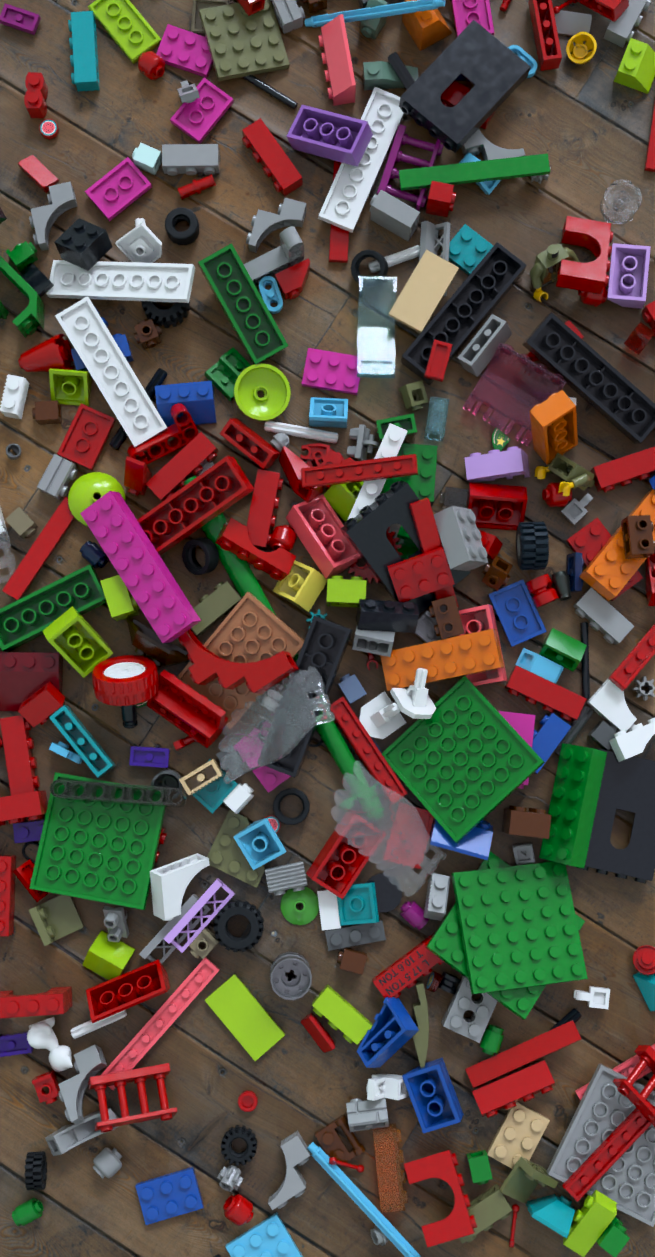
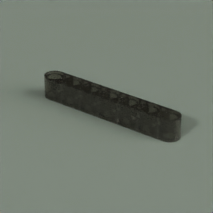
(109, 790)

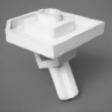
(140, 244)
(415, 699)
(381, 717)

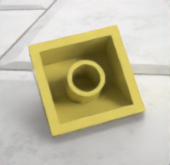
(301, 586)

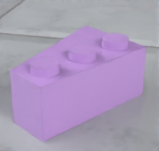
(497, 465)

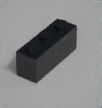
(387, 616)

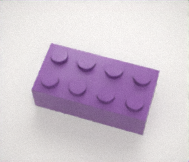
(329, 135)

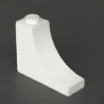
(612, 707)
(170, 883)

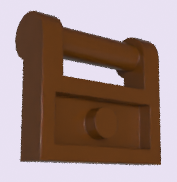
(333, 1144)

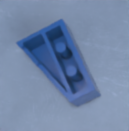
(388, 1034)

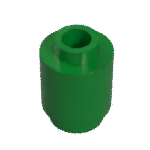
(492, 1039)
(27, 1212)

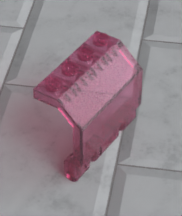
(512, 389)

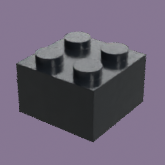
(83, 244)

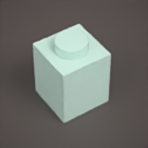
(147, 158)

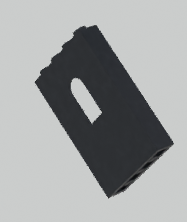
(482, 61)
(369, 537)
(631, 788)

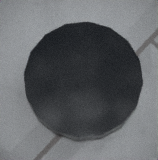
(386, 893)

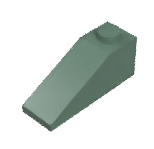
(383, 76)

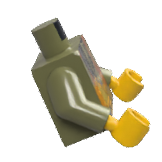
(547, 266)
(568, 470)

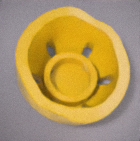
(580, 51)

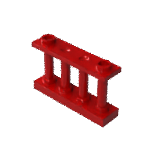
(647, 1058)
(139, 1077)

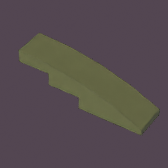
(421, 1014)

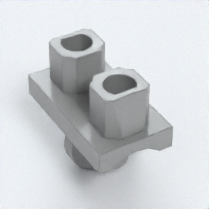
(364, 445)
(116, 923)

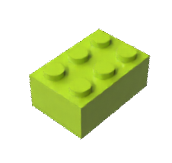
(77, 641)

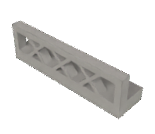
(430, 241)
(145, 953)

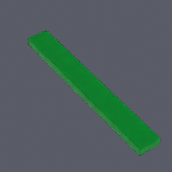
(475, 171)

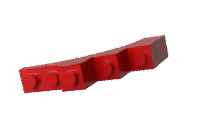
(259, 674)

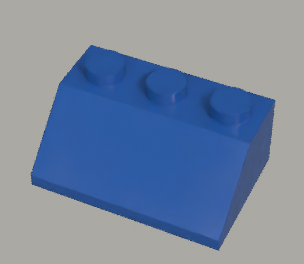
(196, 397)
(475, 843)
(433, 1096)

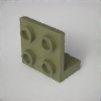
(56, 918)
(524, 1179)

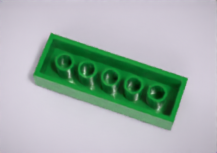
(242, 304)
(30, 615)
(573, 804)

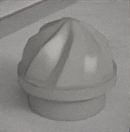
(280, 440)
(378, 1236)

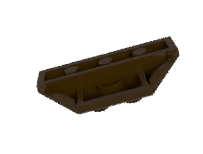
(148, 643)

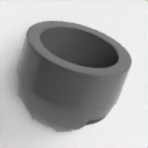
(16, 449)

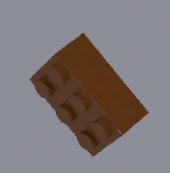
(526, 823)

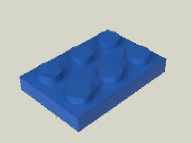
(517, 613)
(169, 1195)

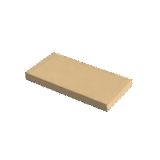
(423, 291)

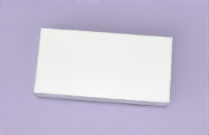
(328, 910)

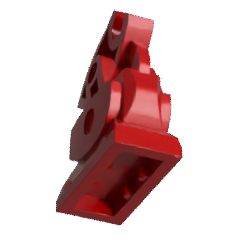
(322, 455)

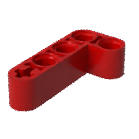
(164, 446)

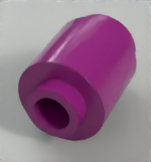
(413, 914)

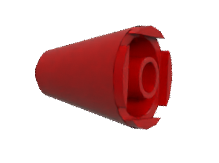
(52, 353)

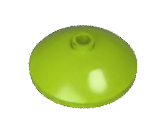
(270, 382)
(86, 487)

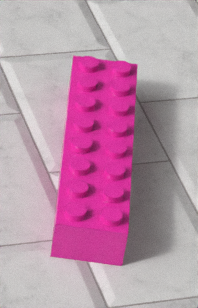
(140, 567)

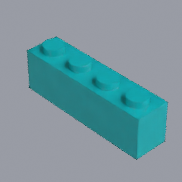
(84, 51)
(82, 741)

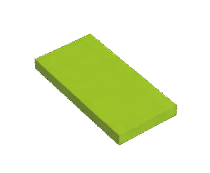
(125, 27)
(244, 1017)

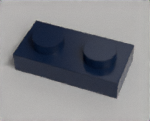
(574, 569)

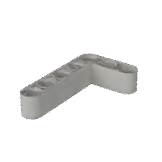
(286, 255)

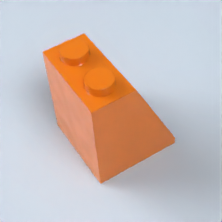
(426, 27)

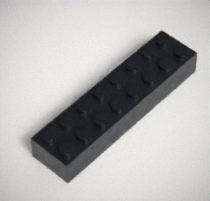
(466, 308)
(592, 378)
(324, 651)

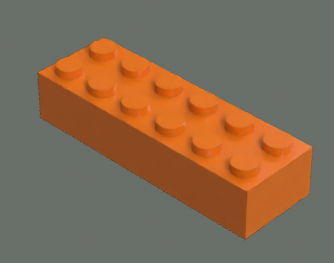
(609, 568)
(443, 659)

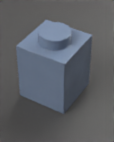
(351, 688)

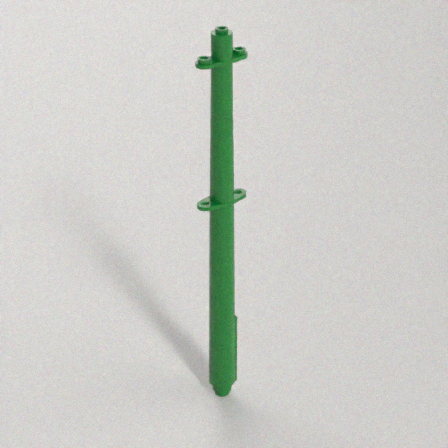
(244, 582)

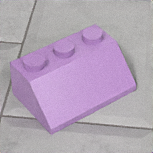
(628, 275)

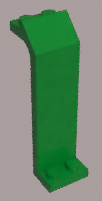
(33, 315)

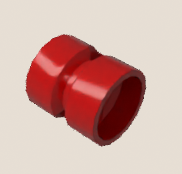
(542, 590)

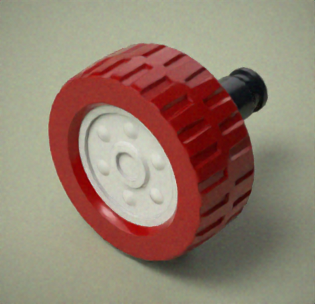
(125, 683)

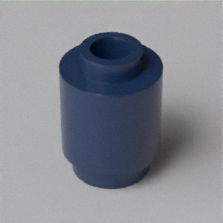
(94, 554)

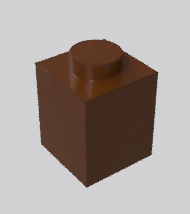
(47, 412)
(352, 960)

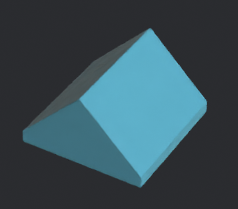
(328, 412)
(259, 843)

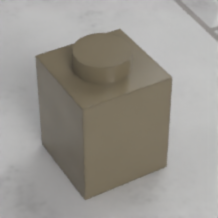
(21, 523)

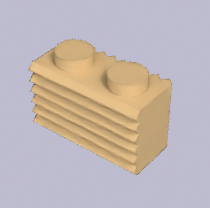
(201, 777)

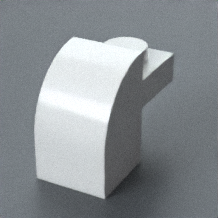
(386, 1086)

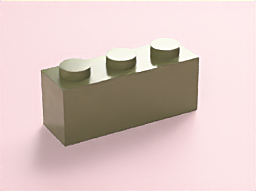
(215, 606)
(487, 1209)

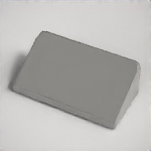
(571, 23)

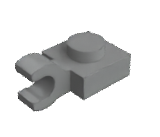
(188, 93)
(575, 510)

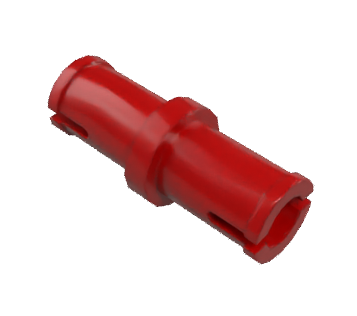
(196, 186)

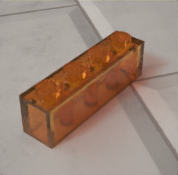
(388, 1169)

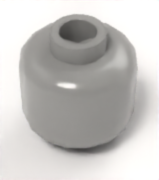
(107, 1162)

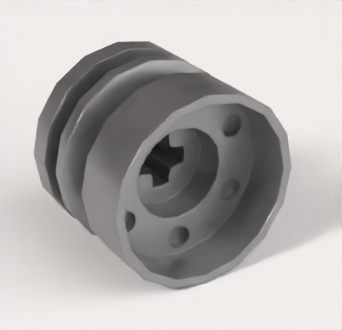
(298, 984)

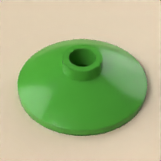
(305, 915)

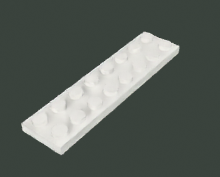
(355, 183)
(123, 281)
(111, 371)

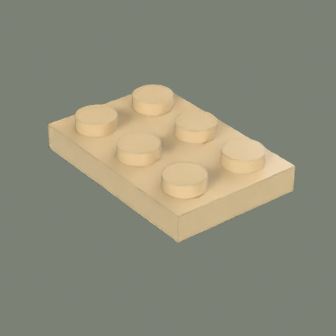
(517, 1135)

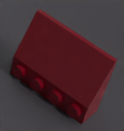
(25, 674)

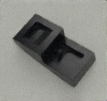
(36, 279)

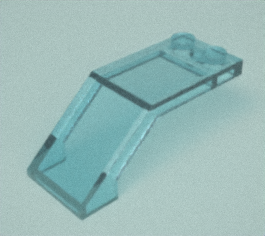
(375, 327)

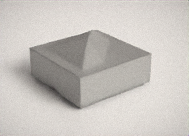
(523, 853)

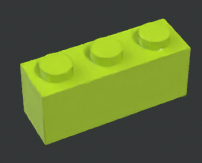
(341, 1015)
(590, 1222)

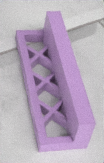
(211, 891)

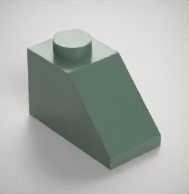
(372, 27)

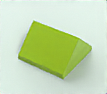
(70, 386)
(108, 957)

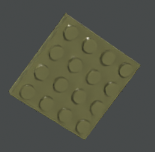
(243, 43)

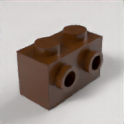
(638, 536)
(447, 617)

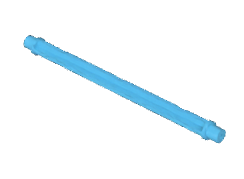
(376, 12)
(363, 1202)

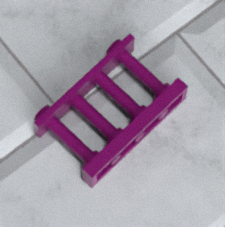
(396, 156)

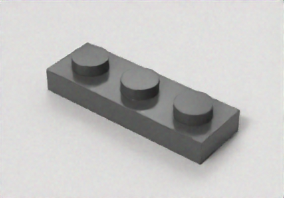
(355, 935)

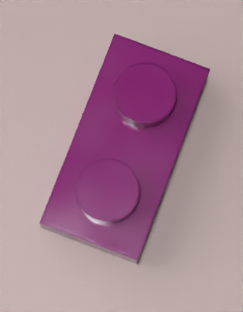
(19, 19)

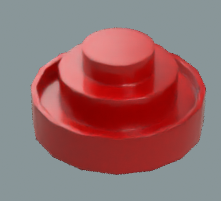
(644, 960)

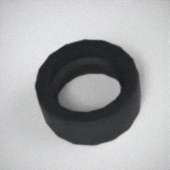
(365, 254)
(190, 560)
(291, 821)

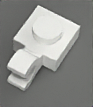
(596, 997)

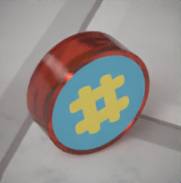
(433, 981)

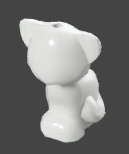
(43, 1037)

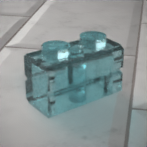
(436, 418)

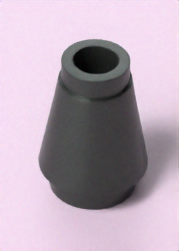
(561, 583)

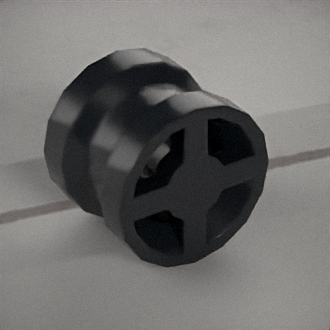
(449, 982)

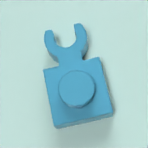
(62, 749)

